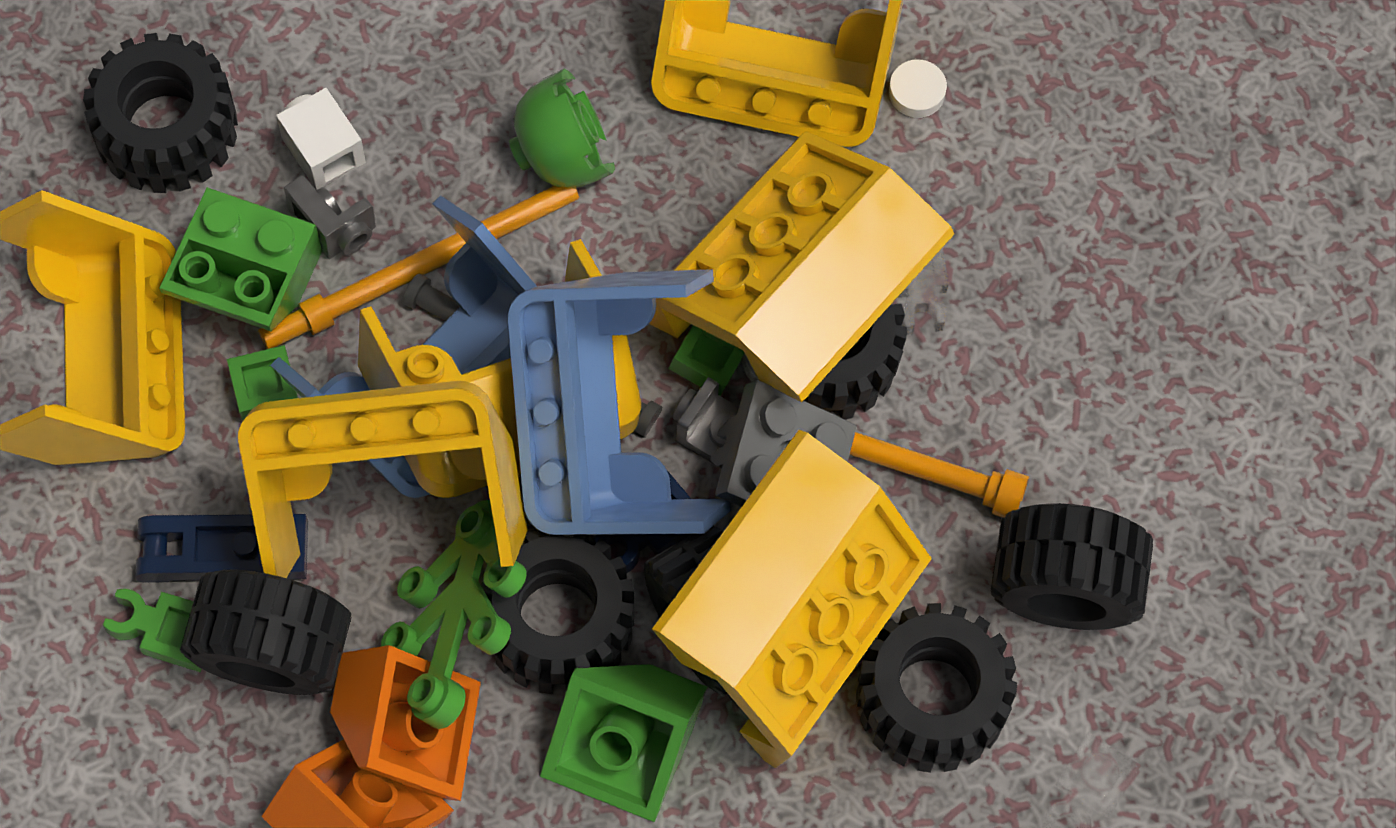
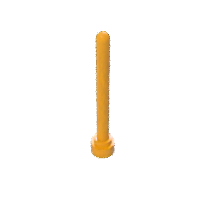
(998, 491)

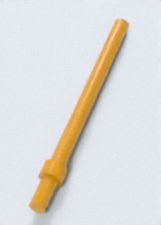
(318, 313)

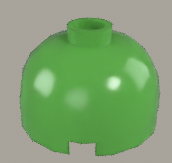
(558, 133)

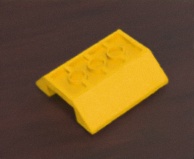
(807, 262)
(794, 593)

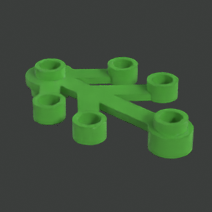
(435, 695)

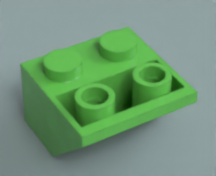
(243, 260)

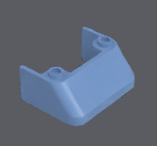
(484, 285)
(569, 409)

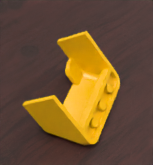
(773, 76)
(118, 335)
(429, 364)
(293, 442)

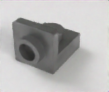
(336, 229)
(701, 417)

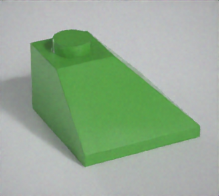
(623, 734)

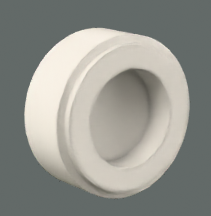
(917, 88)

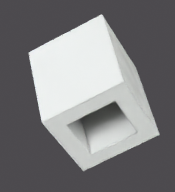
(320, 138)

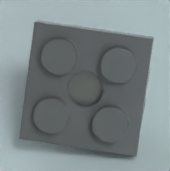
(761, 433)

